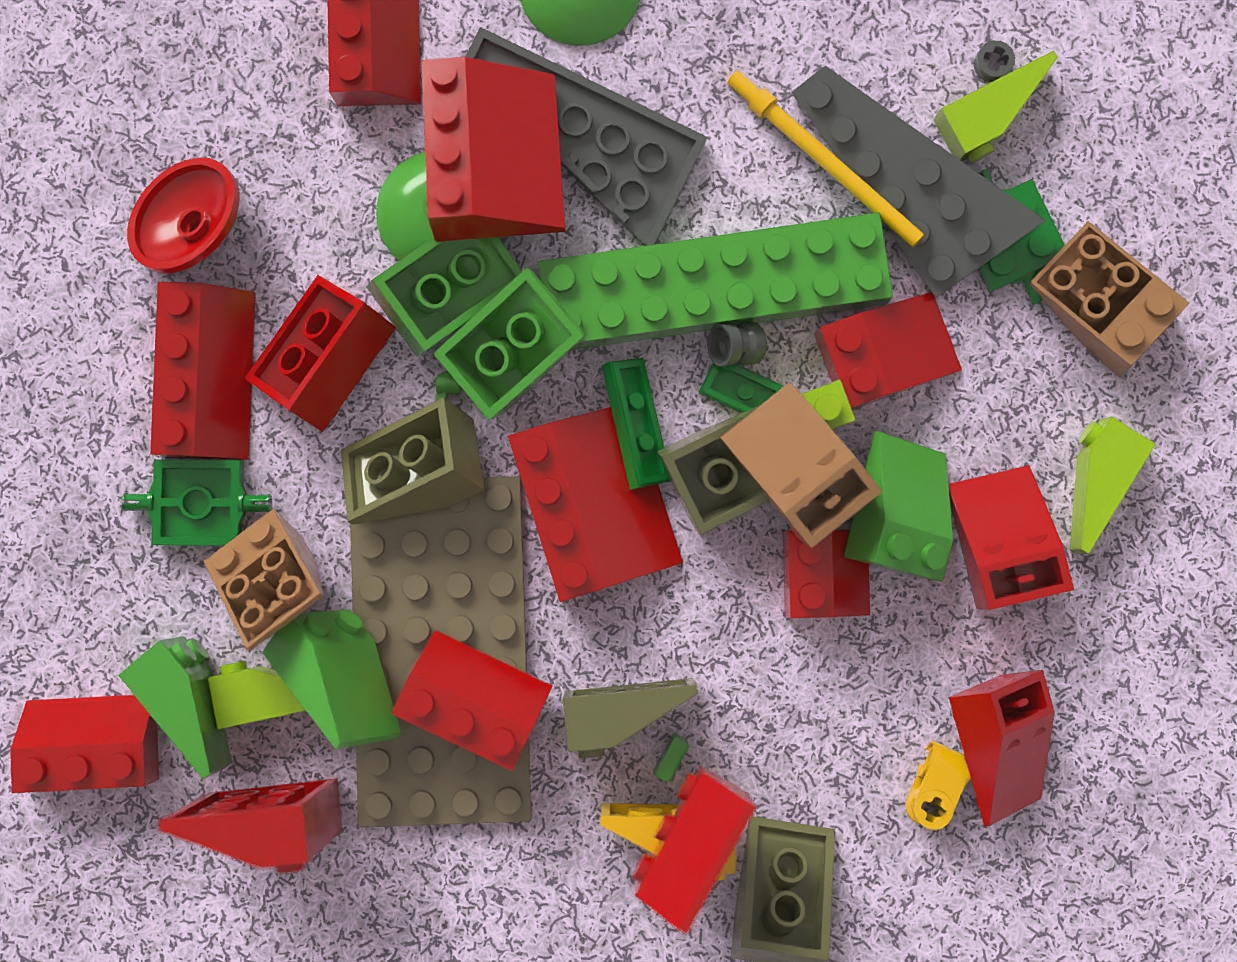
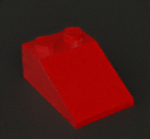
(888, 349)

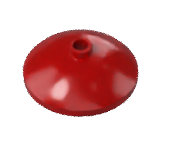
(183, 215)

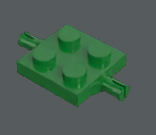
(1028, 255)
(196, 502)

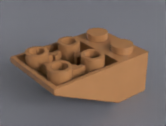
(1107, 298)
(800, 465)
(265, 578)

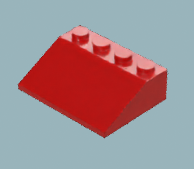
(490, 150)
(584, 509)
(263, 824)

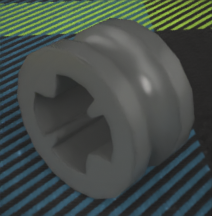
(1006, 53)

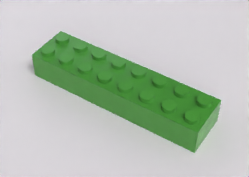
(722, 280)

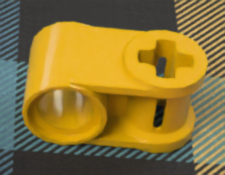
(938, 782)

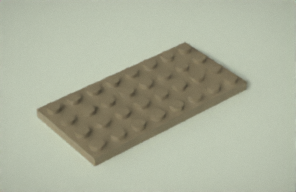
(464, 578)

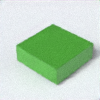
(671, 758)

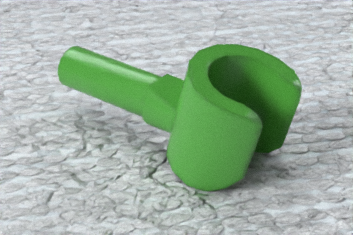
(446, 385)

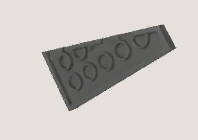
(609, 143)
(949, 202)

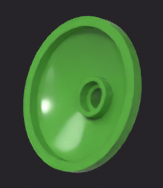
(580, 20)
(403, 208)

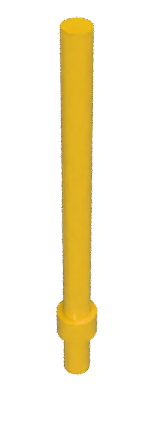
(765, 105)

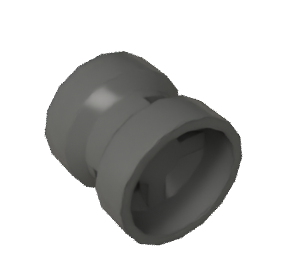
(744, 344)

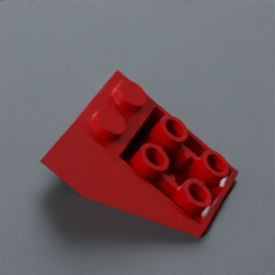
(1008, 539)
(1005, 740)

